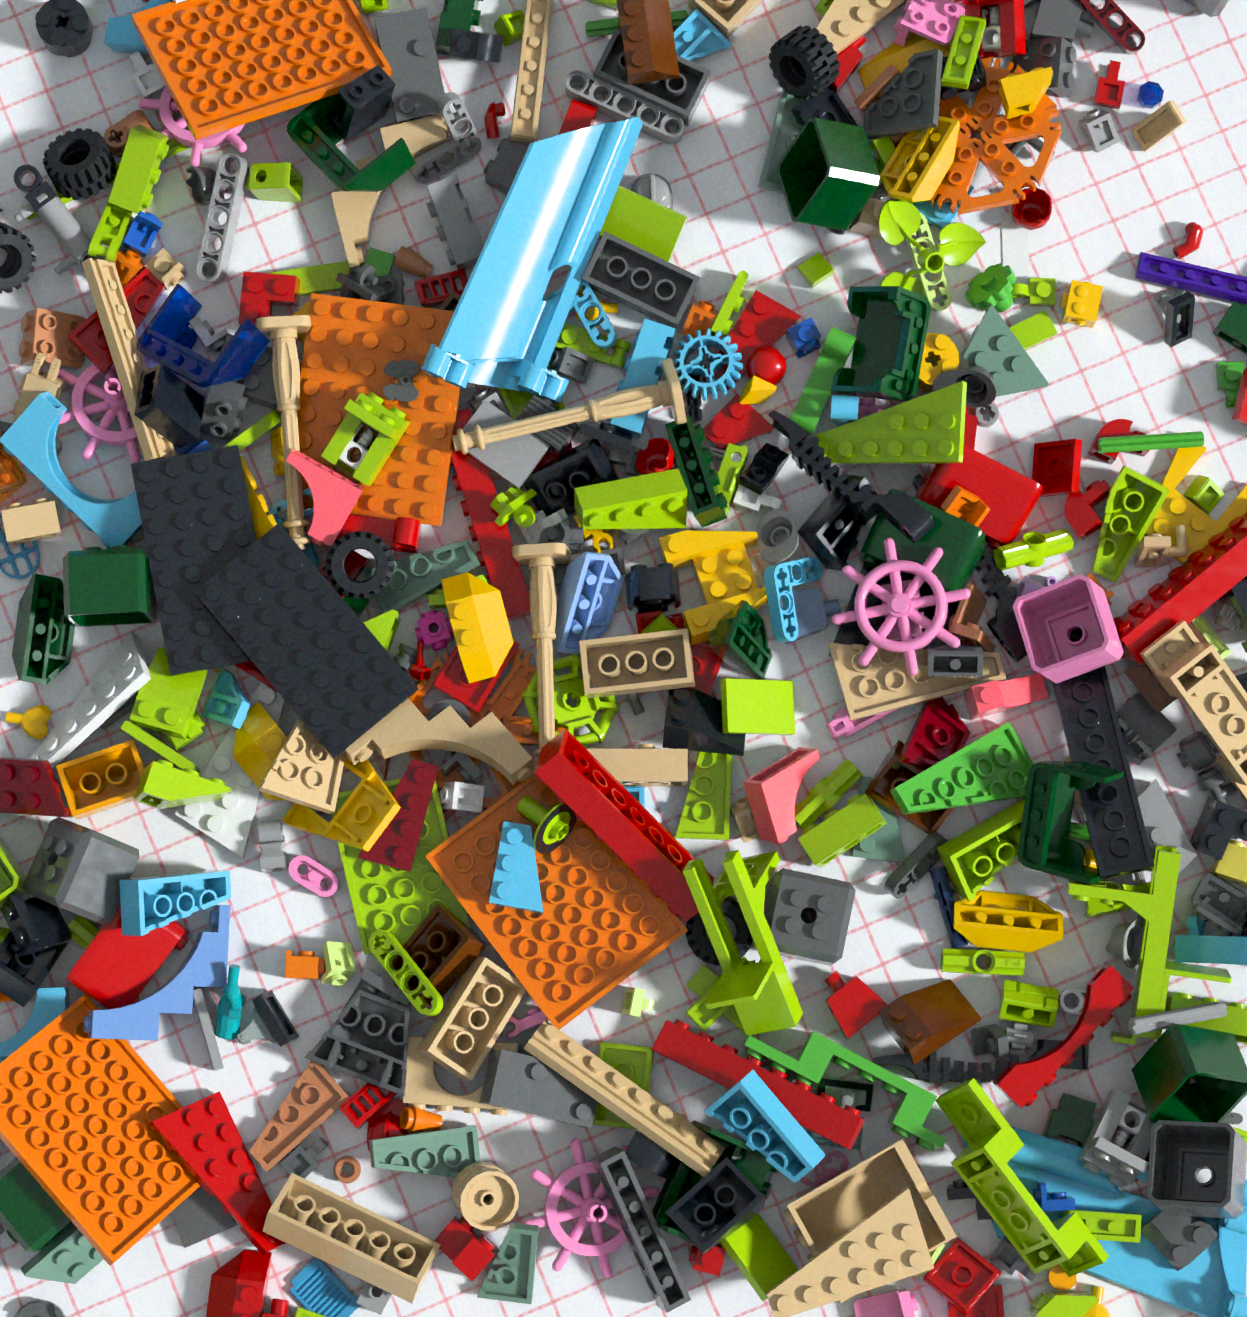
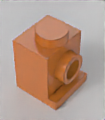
(304, 965)

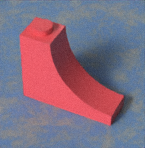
(332, 497)
(1004, 695)
(774, 794)

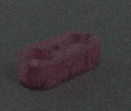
(829, 1173)

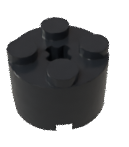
(62, 41)
(652, 587)

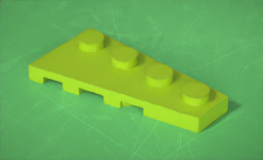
(708, 800)

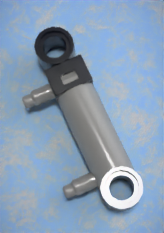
(56, 217)

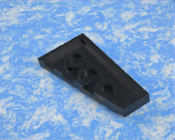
(824, 106)

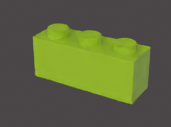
(139, 169)
(841, 830)

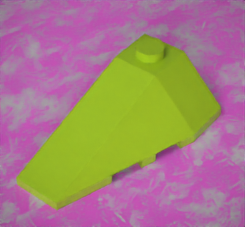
(1127, 515)

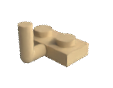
(1156, 548)

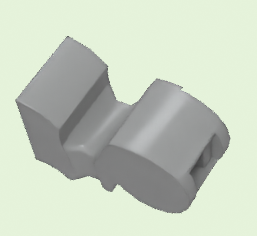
(271, 845)

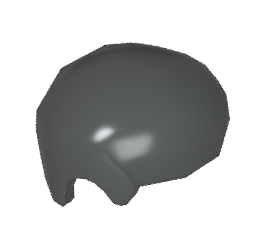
(202, 183)

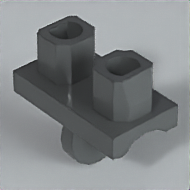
(362, 282)
(571, 536)

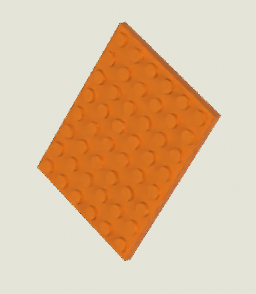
(254, 56)
(347, 356)
(595, 915)
(80, 1127)

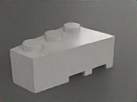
(455, 222)
(1162, 823)

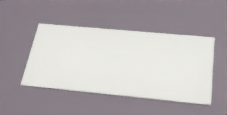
(1014, 246)

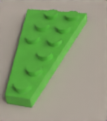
(980, 773)

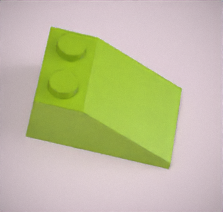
(167, 701)

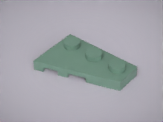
(884, 843)
(513, 1267)

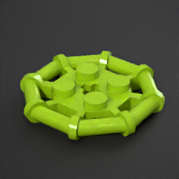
(583, 710)

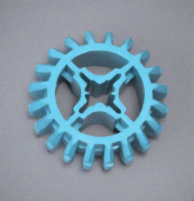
(716, 362)

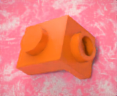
(965, 506)

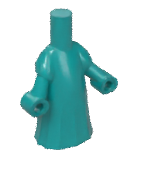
(230, 1006)

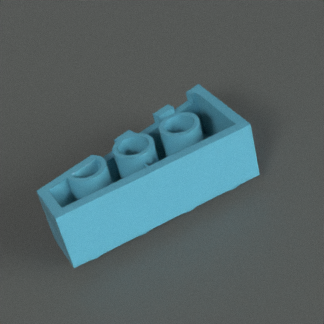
(644, 369)
(161, 899)
(767, 1126)

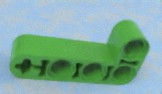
(819, 385)

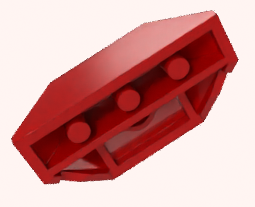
(240, 1286)

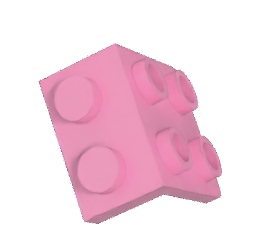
(929, 19)
(889, 1304)

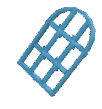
(10, 559)

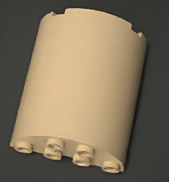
(858, 1193)

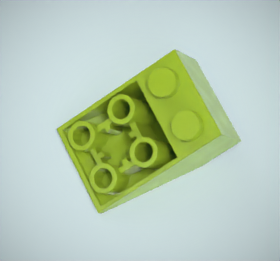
(169, 787)

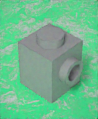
(374, 1298)

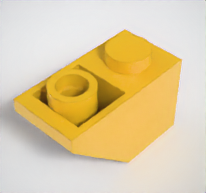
(1024, 91)

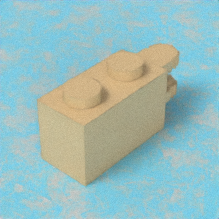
(37, 383)

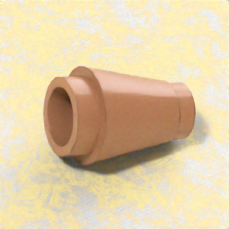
(412, 263)

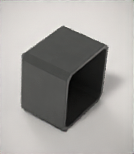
(80, 870)
(828, 897)
(1180, 1153)

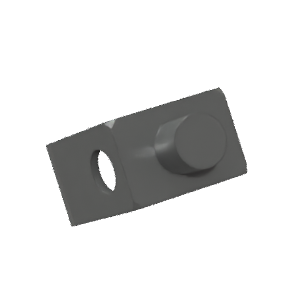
(1060, 19)

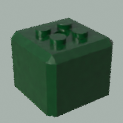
(828, 174)
(108, 587)
(1191, 1075)
(28, 1209)

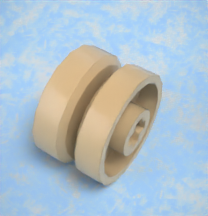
(500, 1200)

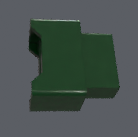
(1071, 1119)

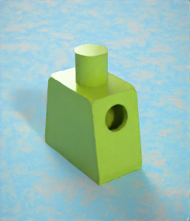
(275, 182)

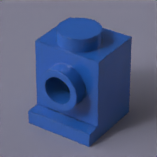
(804, 338)

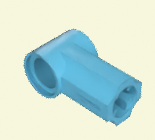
(844, 409)

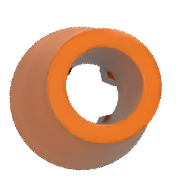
(418, 1120)

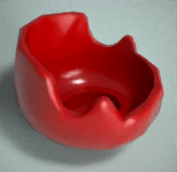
(1034, 210)
(767, 364)
(656, 457)

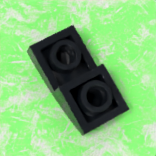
(763, 469)

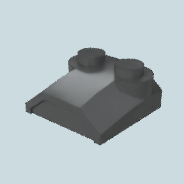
(1179, 1237)

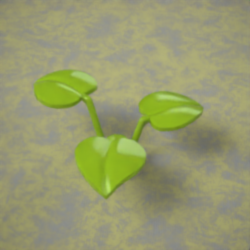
(958, 243)

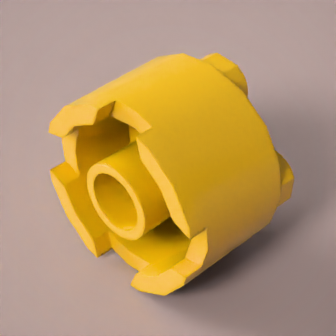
(944, 352)

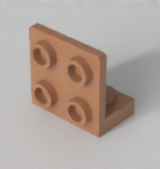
(965, 621)

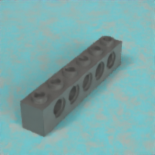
(641, 1229)

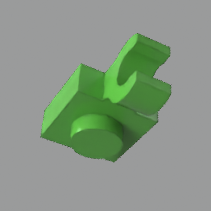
(1229, 379)

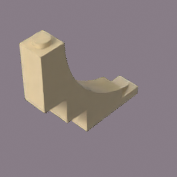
(357, 209)
(409, 731)

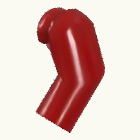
(490, 119)
(1194, 235)

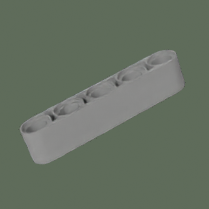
(617, 96)
(218, 205)

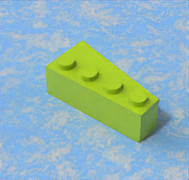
(634, 502)
(983, 851)
(1234, 1022)

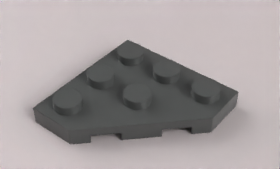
(909, 99)

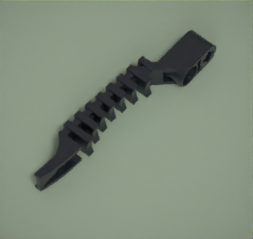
(897, 509)
(1004, 623)
(1043, 1046)

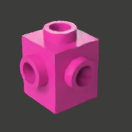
(441, 637)

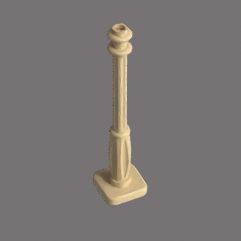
(286, 380)
(610, 406)
(543, 606)

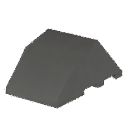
(368, 1042)

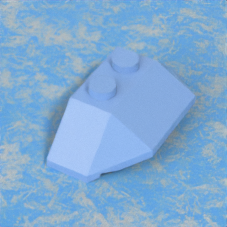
(586, 600)

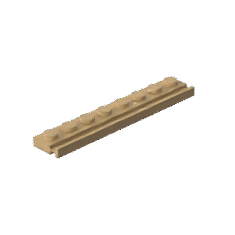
(122, 343)
(624, 1098)

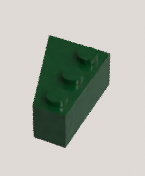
(457, 15)

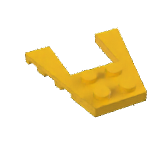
(1180, 511)
(361, 816)

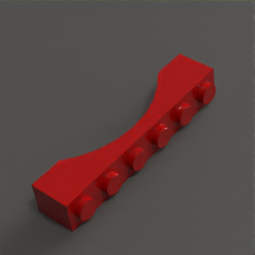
(1102, 996)

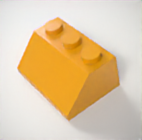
(102, 779)

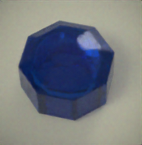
(1150, 95)

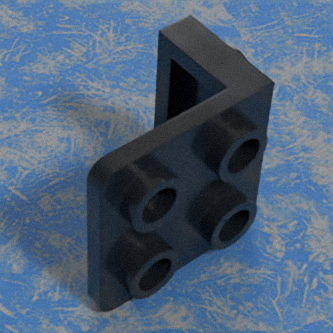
(34, 923)

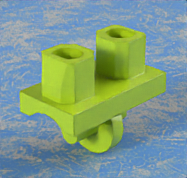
(514, 505)

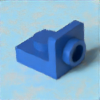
(1057, 1202)

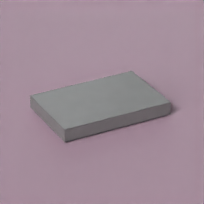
(508, 458)

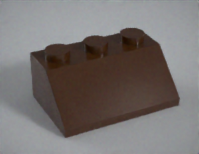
(647, 40)
(892, 774)
(441, 949)

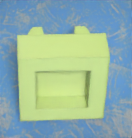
(635, 1002)

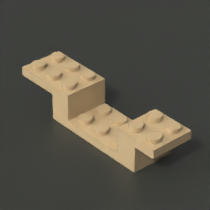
(1210, 692)

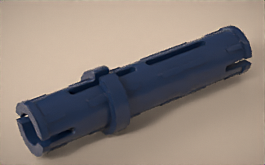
(945, 898)

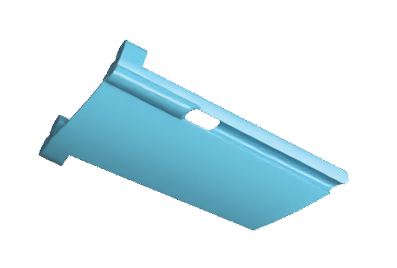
(548, 220)
(1207, 1286)

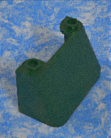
(887, 343)
(960, 541)

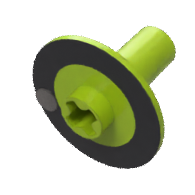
(553, 825)

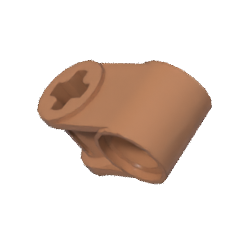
(122, 130)

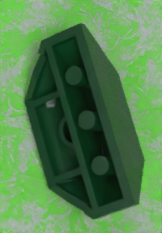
(42, 631)
(742, 640)

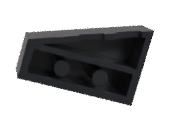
(834, 529)

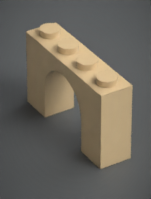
(425, 1089)

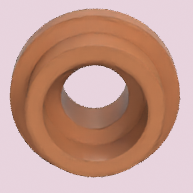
(356, 1169)

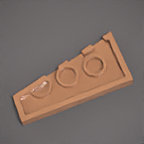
(304, 1109)

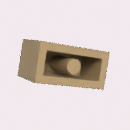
(31, 522)

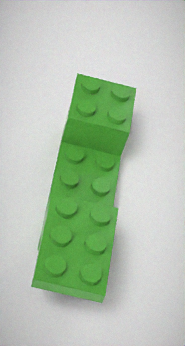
(813, 1060)

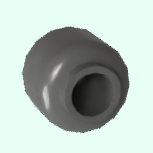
(1197, 751)

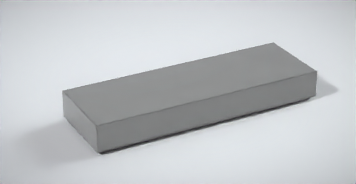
(207, 1030)

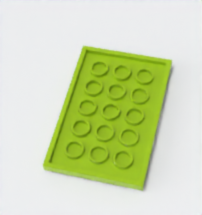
(393, 897)

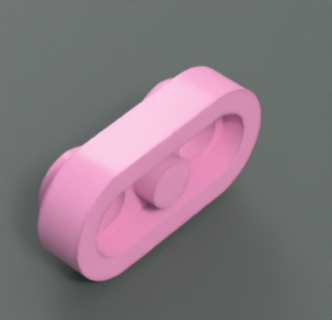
(314, 876)

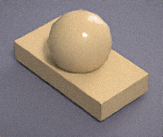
(1158, 125)

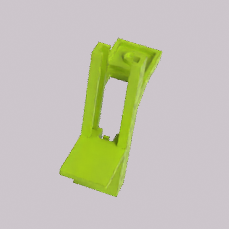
(1156, 907)
(760, 989)

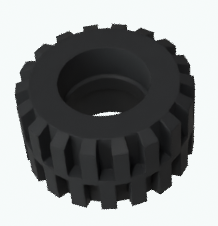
(804, 62)
(79, 163)
(18, 258)
(351, 587)
(703, 949)

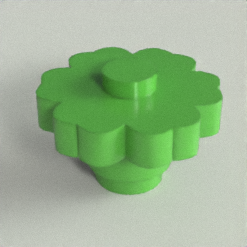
(992, 287)

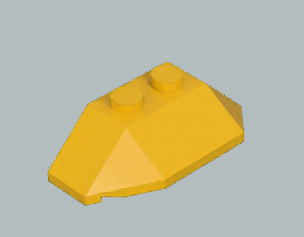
(921, 161)
(478, 625)
(258, 745)
(1008, 921)

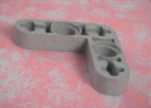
(455, 145)

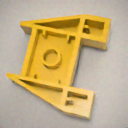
(721, 573)

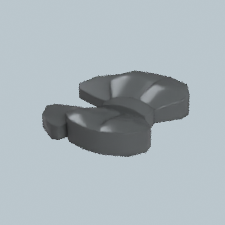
(405, 372)

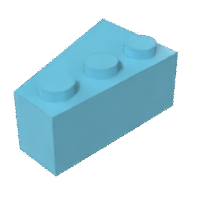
(516, 872)

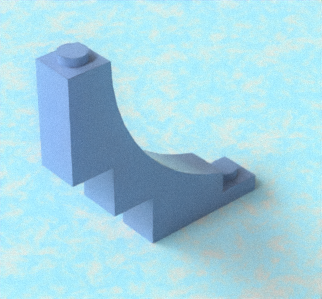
(202, 968)

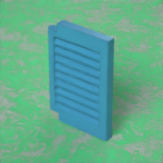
(322, 1291)

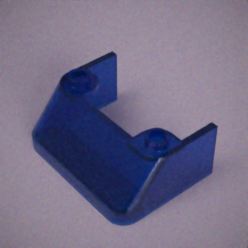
(170, 343)

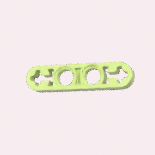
(944, 289)

